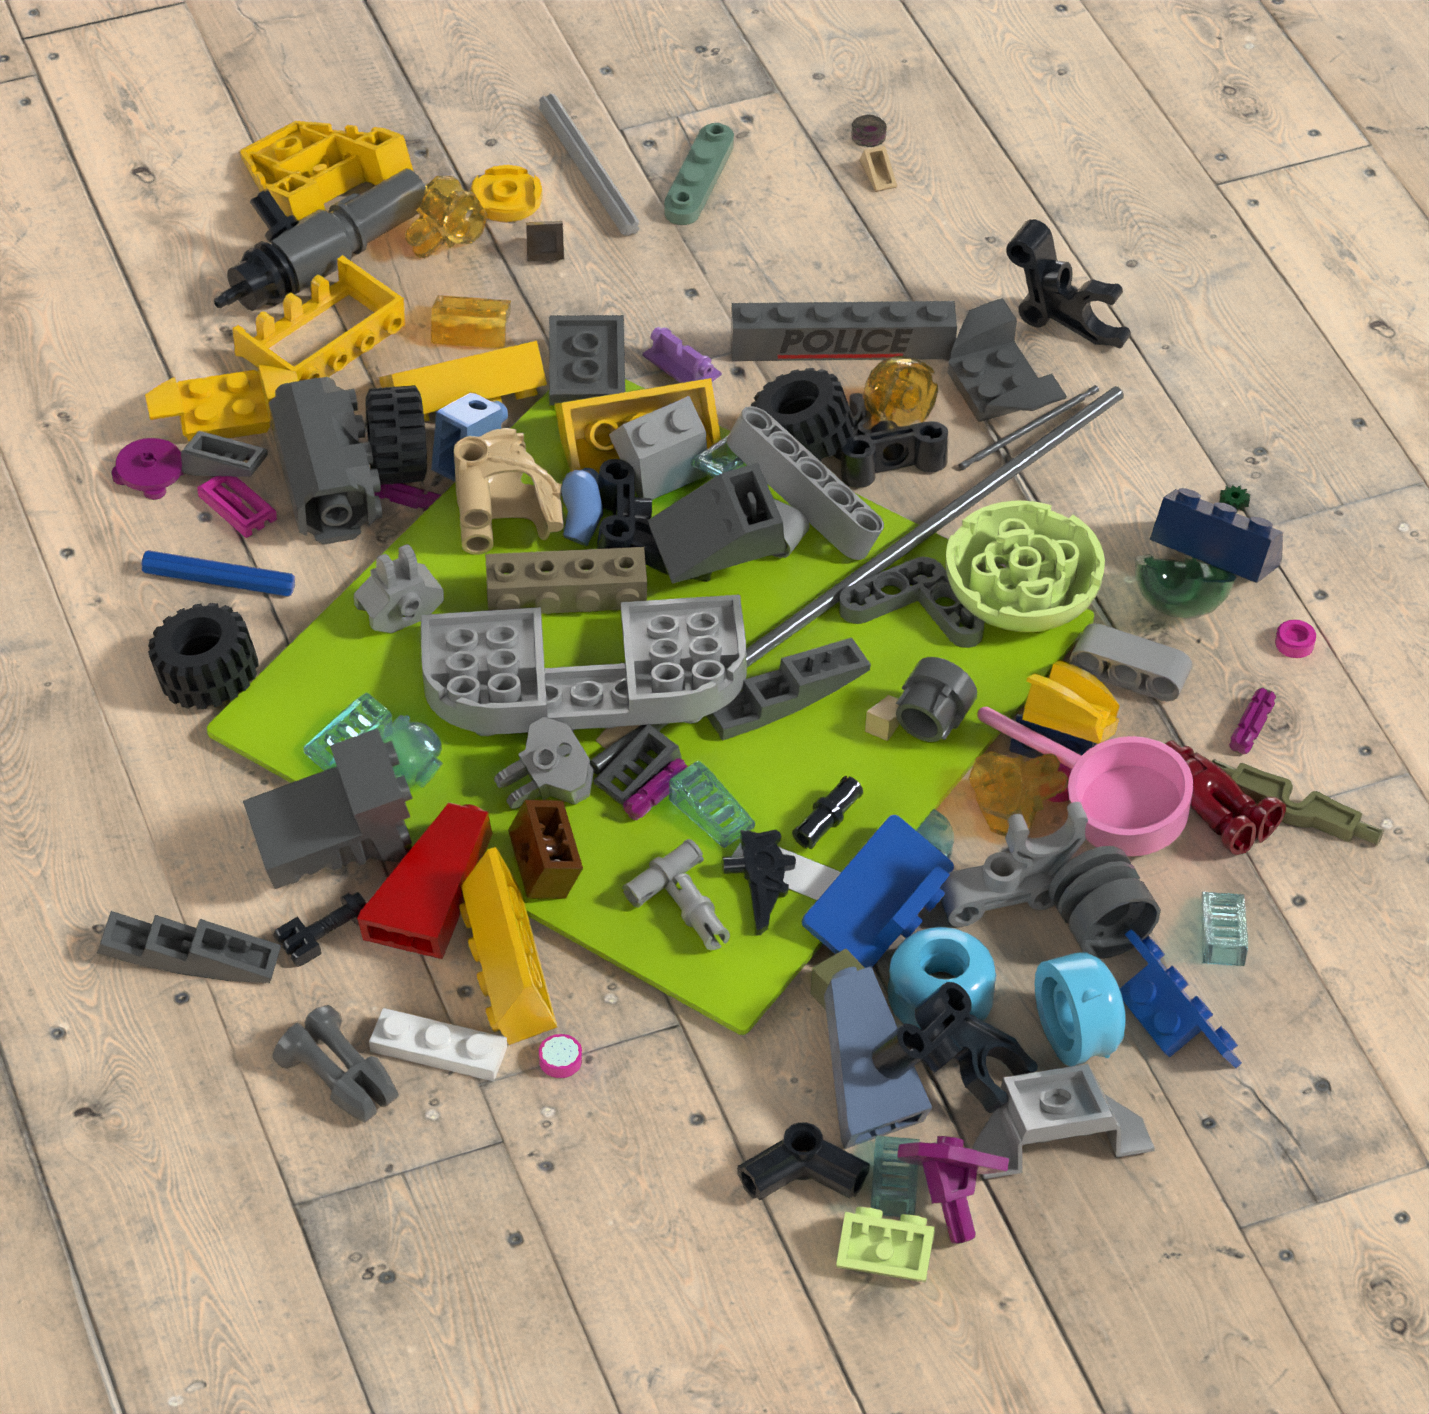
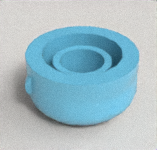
(940, 951)
(1079, 1007)

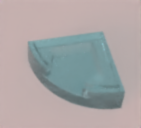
(938, 832)

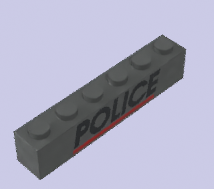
(842, 330)

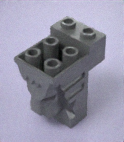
(334, 814)

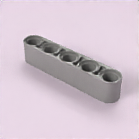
(805, 483)

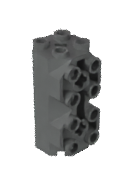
(324, 459)

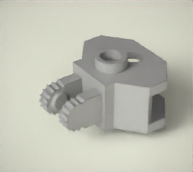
(398, 590)
(548, 766)

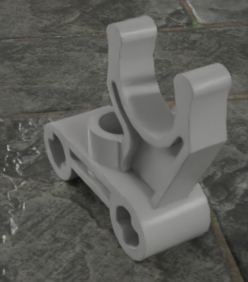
(1016, 876)

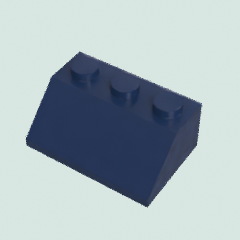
(1218, 535)

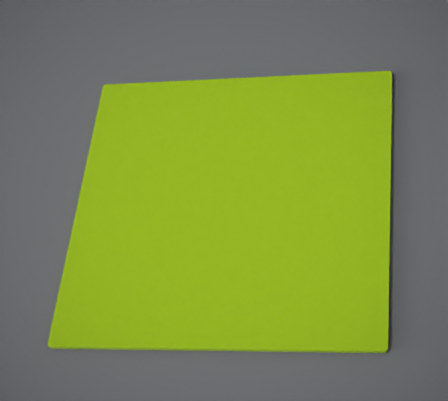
(769, 770)

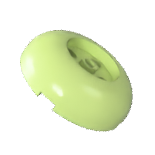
(1049, 563)

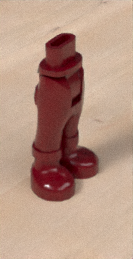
(1240, 818)

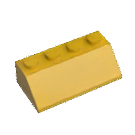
(487, 374)
(589, 421)
(506, 951)

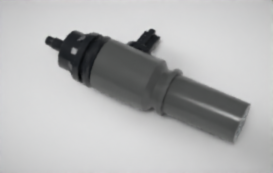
(315, 243)

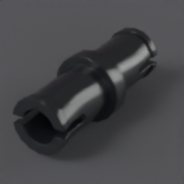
(827, 812)

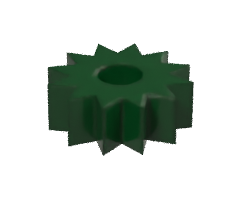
(1235, 497)

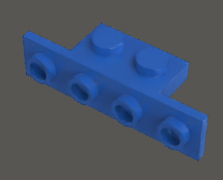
(1165, 1008)

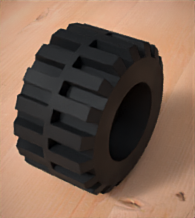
(810, 409)
(397, 434)
(203, 656)

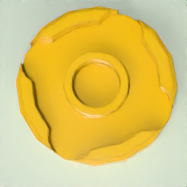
(508, 193)

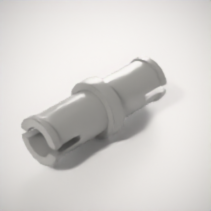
(661, 872)
(698, 911)

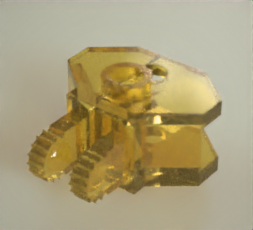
(444, 217)
(1014, 787)

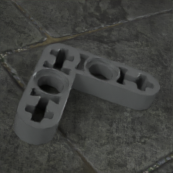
(923, 589)

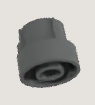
(935, 699)

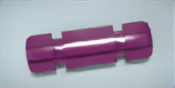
(407, 495)
(1252, 721)
(653, 791)

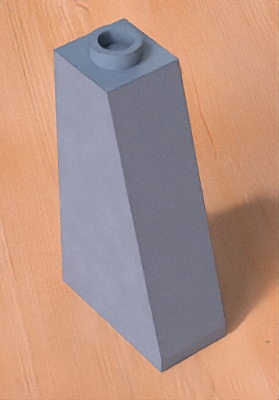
(865, 1098)

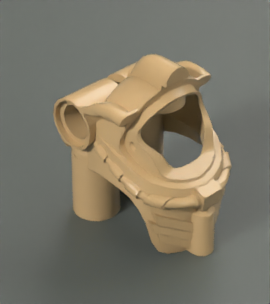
(491, 488)

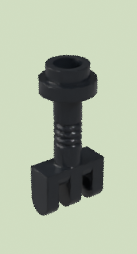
(302, 941)

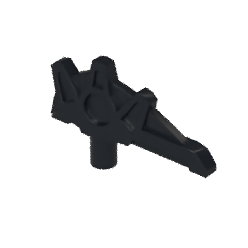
(764, 870)

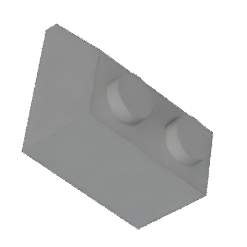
(662, 448)

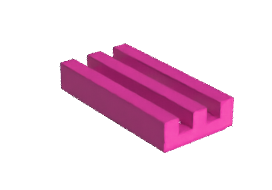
(230, 506)

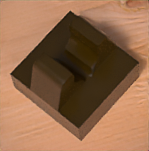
(545, 240)

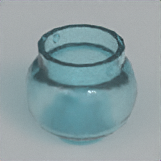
(416, 749)

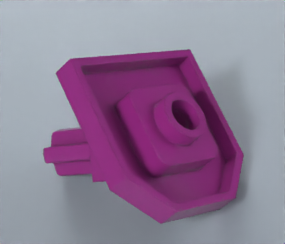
(952, 1177)

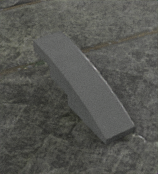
(796, 684)
(191, 951)

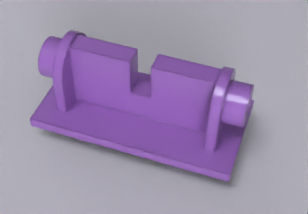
(677, 360)

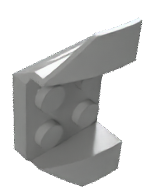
(1055, 1107)

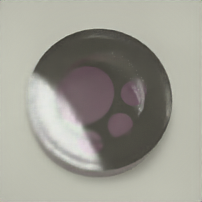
(868, 131)

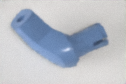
(583, 504)

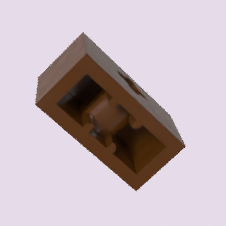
(545, 849)

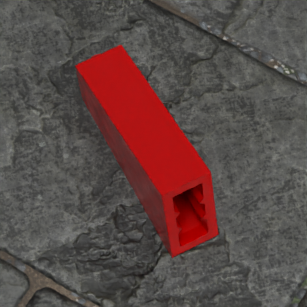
(422, 895)

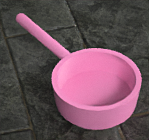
(1128, 786)

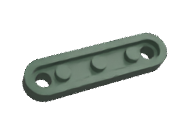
(699, 174)

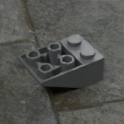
(719, 525)

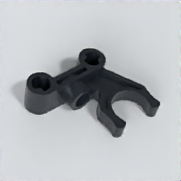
(1052, 291)
(889, 446)
(630, 514)
(952, 1032)

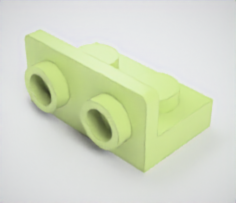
(886, 1245)

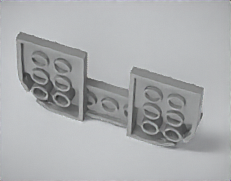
(678, 667)

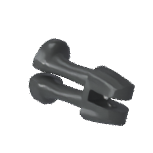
(349, 1089)

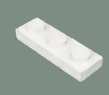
(438, 1044)

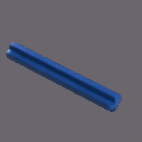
(218, 573)

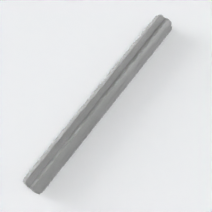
(589, 165)

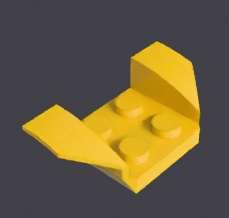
(220, 404)
(1072, 703)

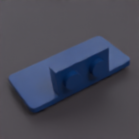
(880, 893)

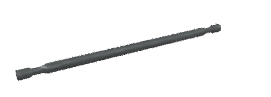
(1029, 427)

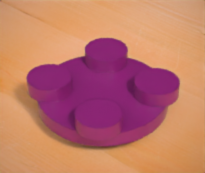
(148, 466)

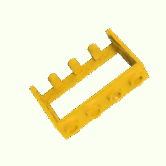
(353, 281)

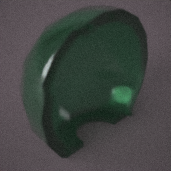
(1182, 587)

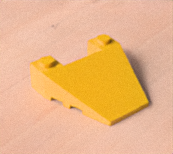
(314, 164)

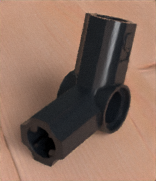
(785, 1163)

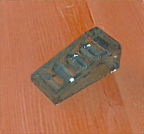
(717, 459)
(362, 713)
(694, 784)
(1222, 950)
(893, 1201)

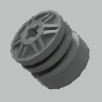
(1103, 901)

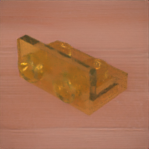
(469, 321)

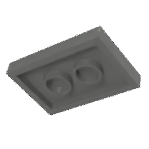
(585, 356)

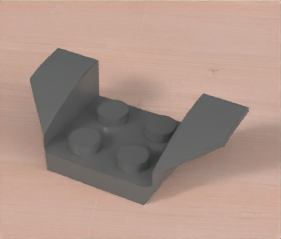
(993, 369)

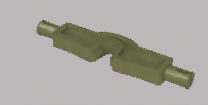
(1314, 811)

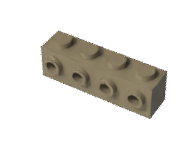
(573, 583)

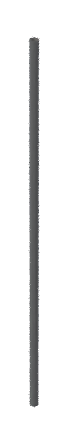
(900, 547)

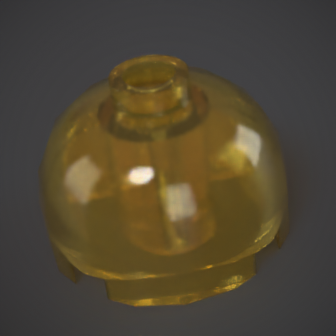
(900, 391)

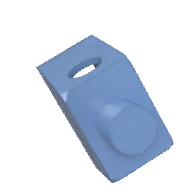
(460, 419)

